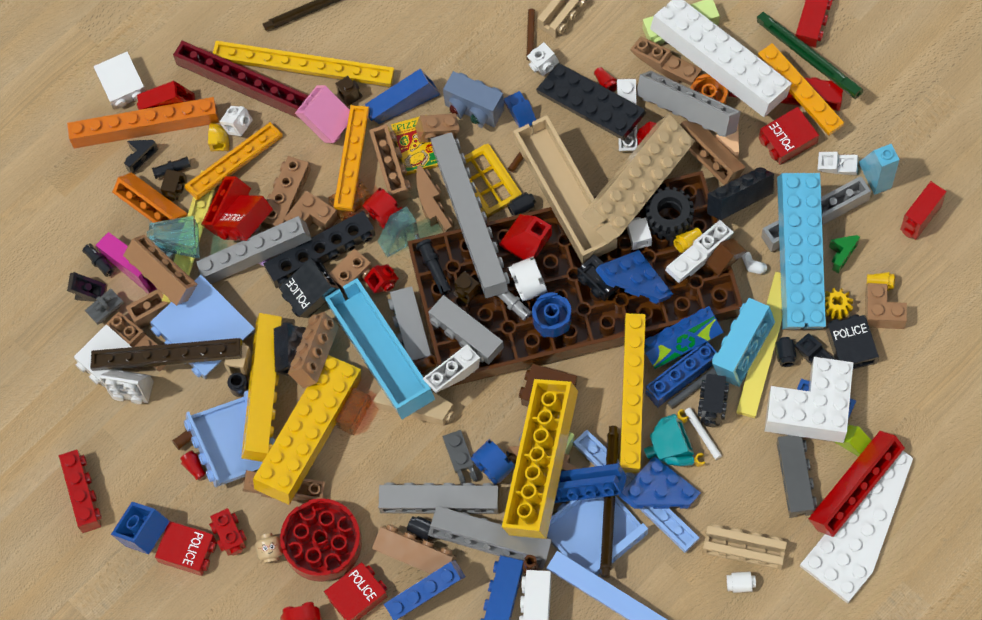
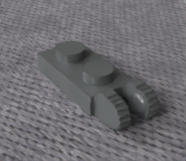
(459, 455)

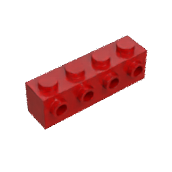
(80, 492)

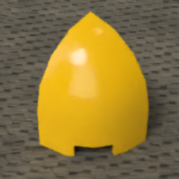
(218, 138)

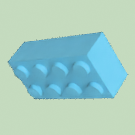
(743, 341)

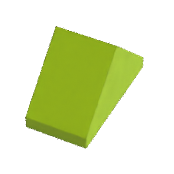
(855, 440)

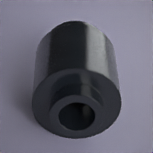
(521, 204)
(785, 352)
(237, 384)
(419, 527)

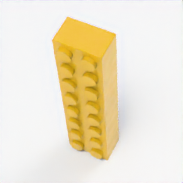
(306, 431)
(540, 459)

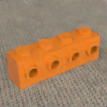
(146, 199)

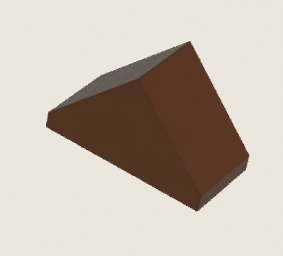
(724, 256)

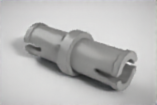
(515, 305)

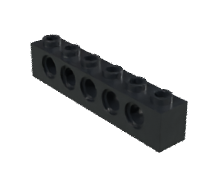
(324, 240)

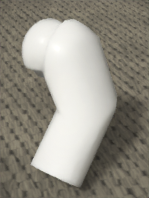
(753, 266)

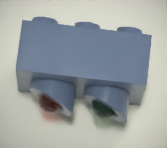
(473, 99)

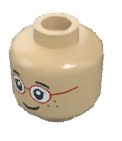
(268, 548)

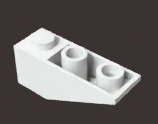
(453, 369)

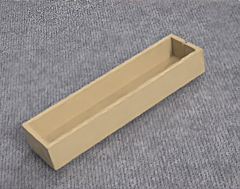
(638, 178)
(561, 186)

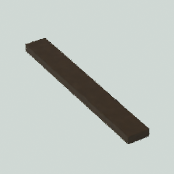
(166, 354)

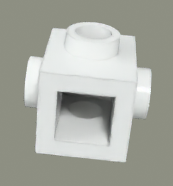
(542, 59)
(236, 120)

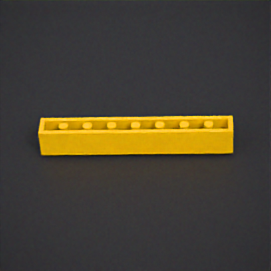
(261, 391)
(632, 393)

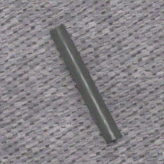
(689, 390)

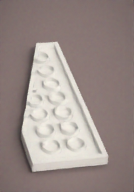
(851, 555)

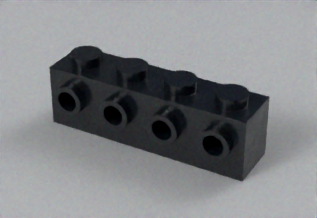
(740, 193)

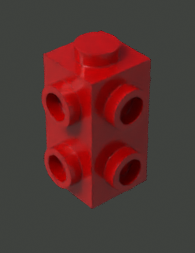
(230, 537)

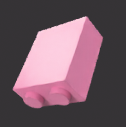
(324, 114)

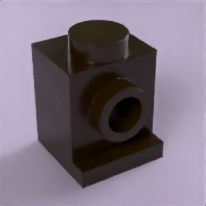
(348, 90)
(173, 184)
(466, 288)

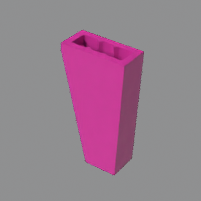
(113, 251)

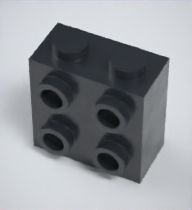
(713, 407)

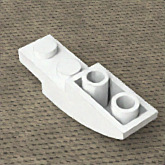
(627, 89)
(699, 252)

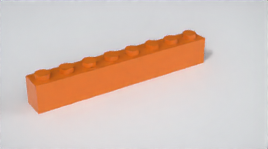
(143, 122)

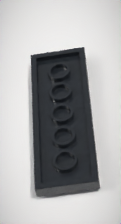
(591, 101)

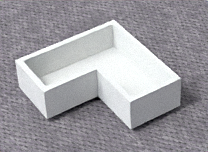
(817, 412)

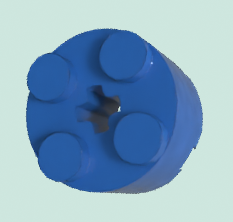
(551, 325)
(493, 461)

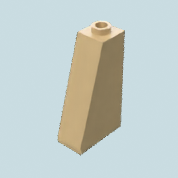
(435, 412)

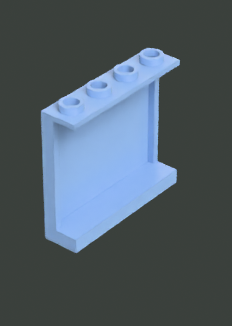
(201, 318)
(220, 440)
(578, 531)

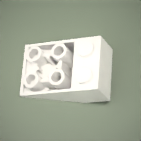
(127, 385)

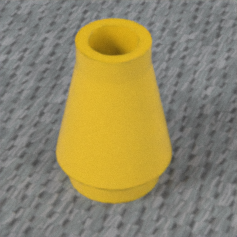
(686, 240)
(882, 278)

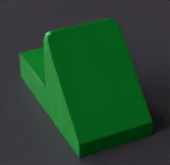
(844, 249)

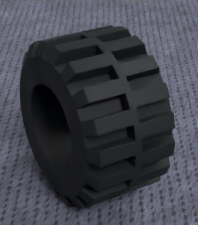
(669, 199)

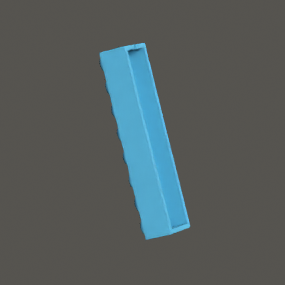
(801, 251)
(380, 349)

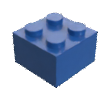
(140, 527)

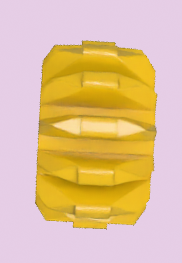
(838, 310)

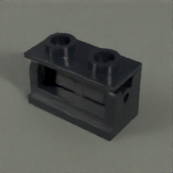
(589, 277)

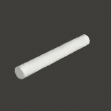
(703, 434)

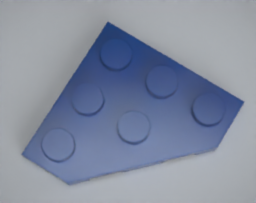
(635, 276)
(659, 488)

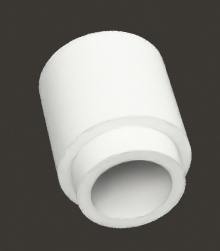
(740, 582)

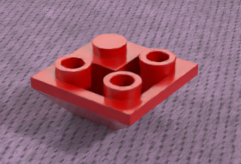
(527, 236)

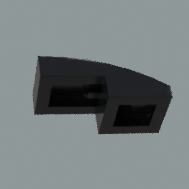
(811, 348)

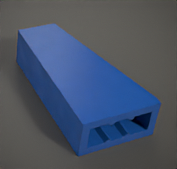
(402, 97)

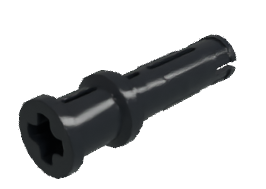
(431, 259)

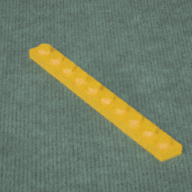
(304, 63)

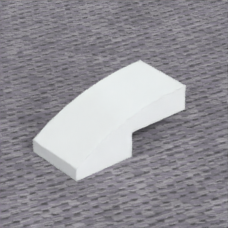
(838, 164)

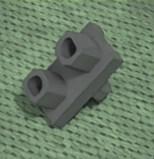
(104, 306)

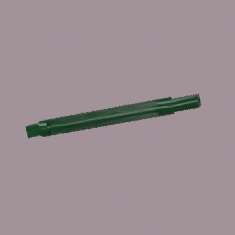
(810, 55)

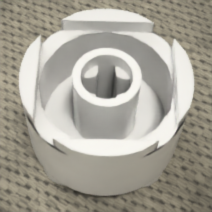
(528, 279)

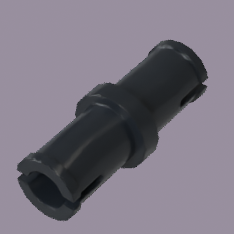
(176, 165)
(98, 260)

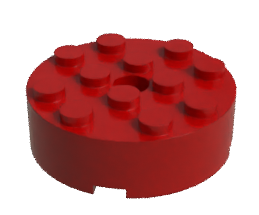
(324, 559)

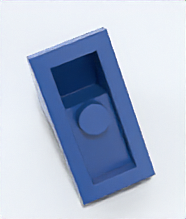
(520, 109)

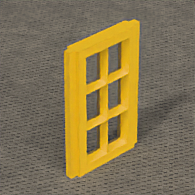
(501, 172)

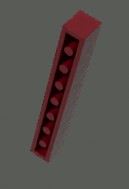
(239, 78)

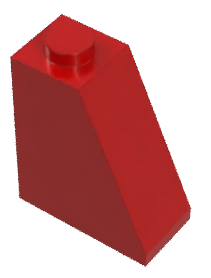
(164, 95)

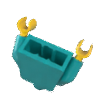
(672, 443)

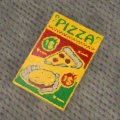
(412, 151)

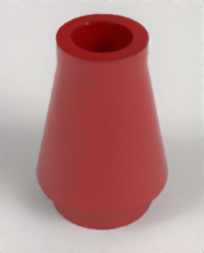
(605, 79)
(192, 464)

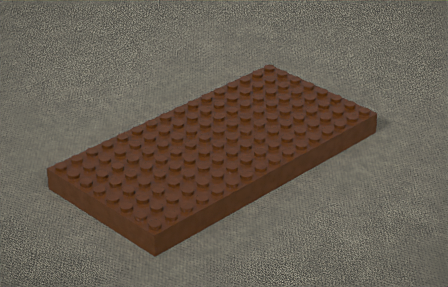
(594, 322)

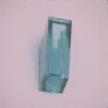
(397, 231)
(176, 236)

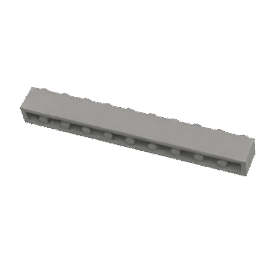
(469, 216)

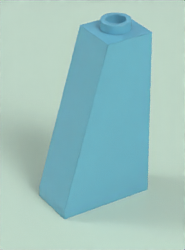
(880, 168)

